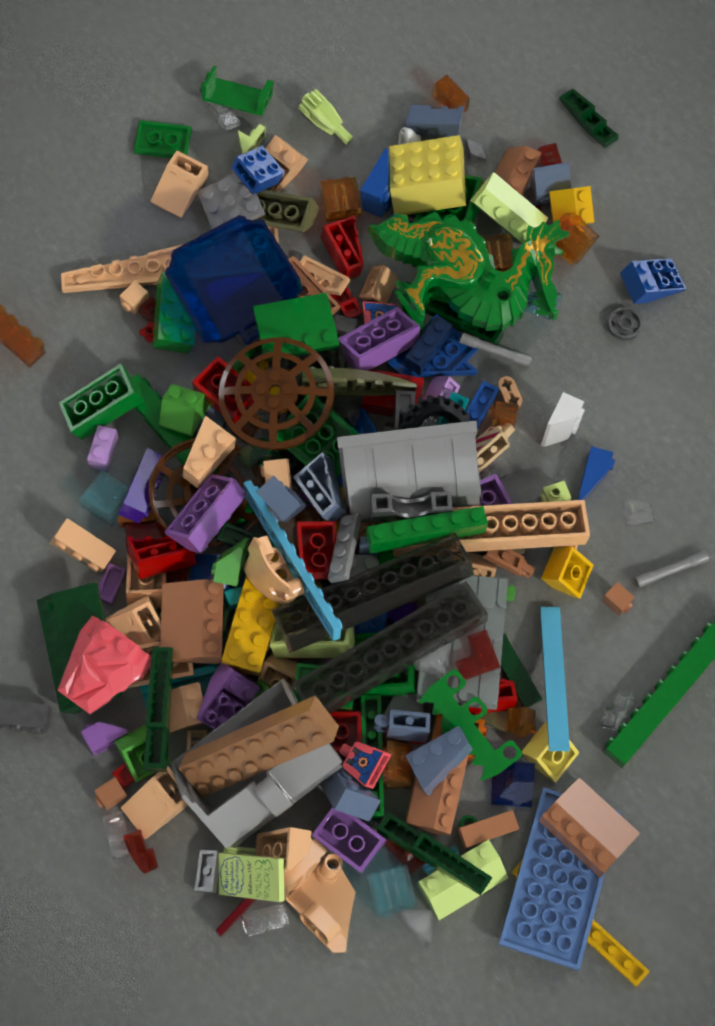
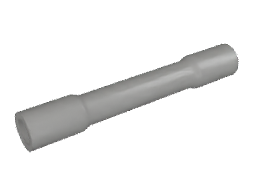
(475, 342)
(652, 576)

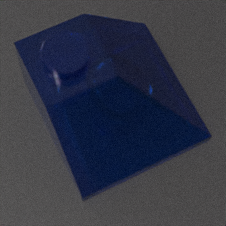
(514, 785)

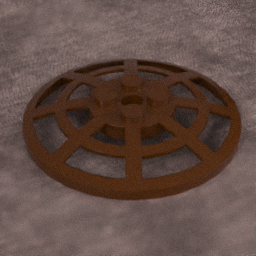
(276, 403)
(190, 489)

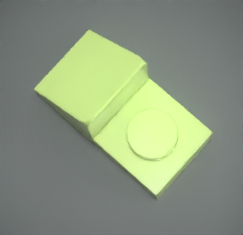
(252, 141)

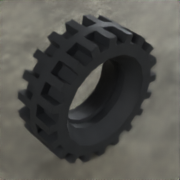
(430, 407)

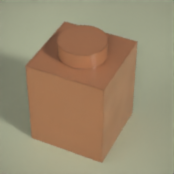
(618, 599)
(110, 794)

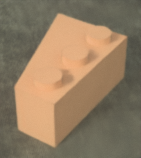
(207, 452)
(82, 546)

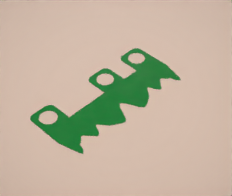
(454, 716)

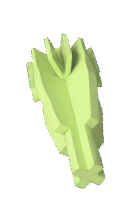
(323, 115)

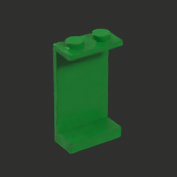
(235, 94)

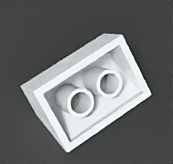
(564, 420)

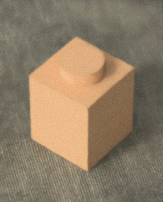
(133, 297)

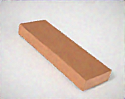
(488, 829)

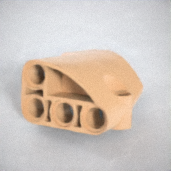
(264, 574)
(321, 896)

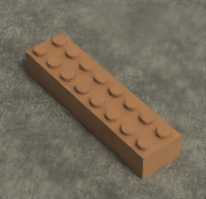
(259, 746)

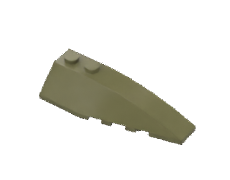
(287, 210)
(358, 382)

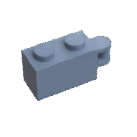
(404, 725)

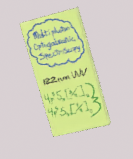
(251, 876)

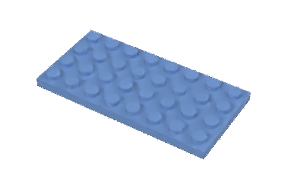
(551, 898)

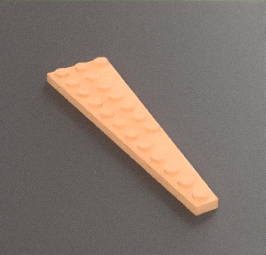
(121, 274)

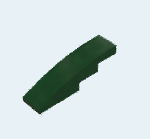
(588, 118)

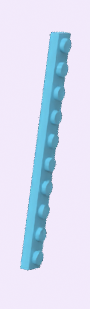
(295, 565)

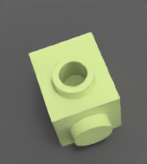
(555, 492)

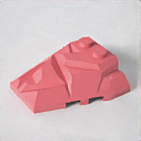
(102, 666)

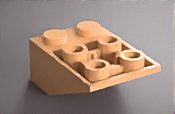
(288, 159)
(180, 184)
(138, 622)
(155, 803)

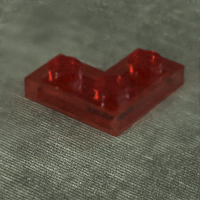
(482, 661)

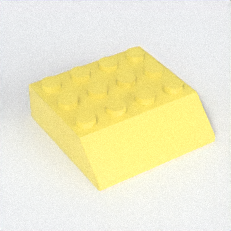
(427, 175)

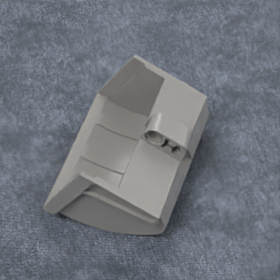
(410, 465)
(252, 803)

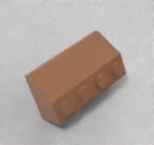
(517, 167)
(438, 810)

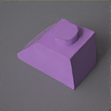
(102, 736)

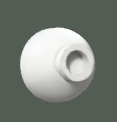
(407, 135)

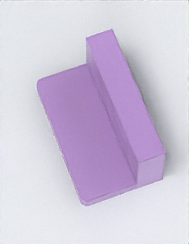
(441, 386)

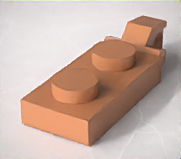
(510, 561)

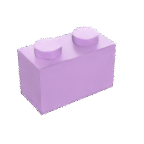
(102, 448)

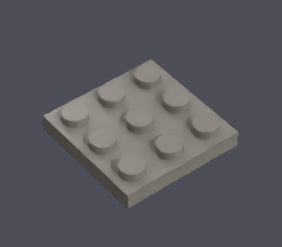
(229, 199)

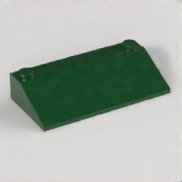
(62, 619)

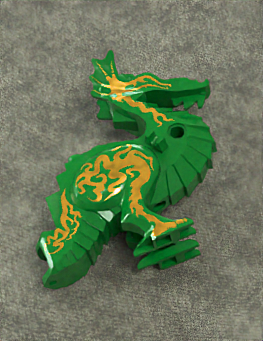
(460, 272)

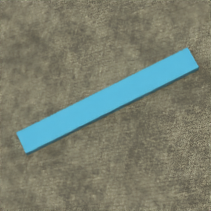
(554, 679)

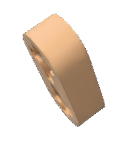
(513, 391)

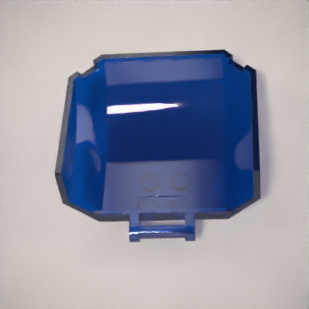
(228, 274)

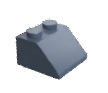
(549, 179)

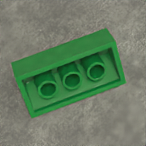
(101, 402)

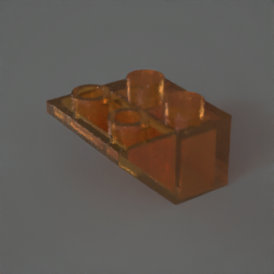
(397, 770)

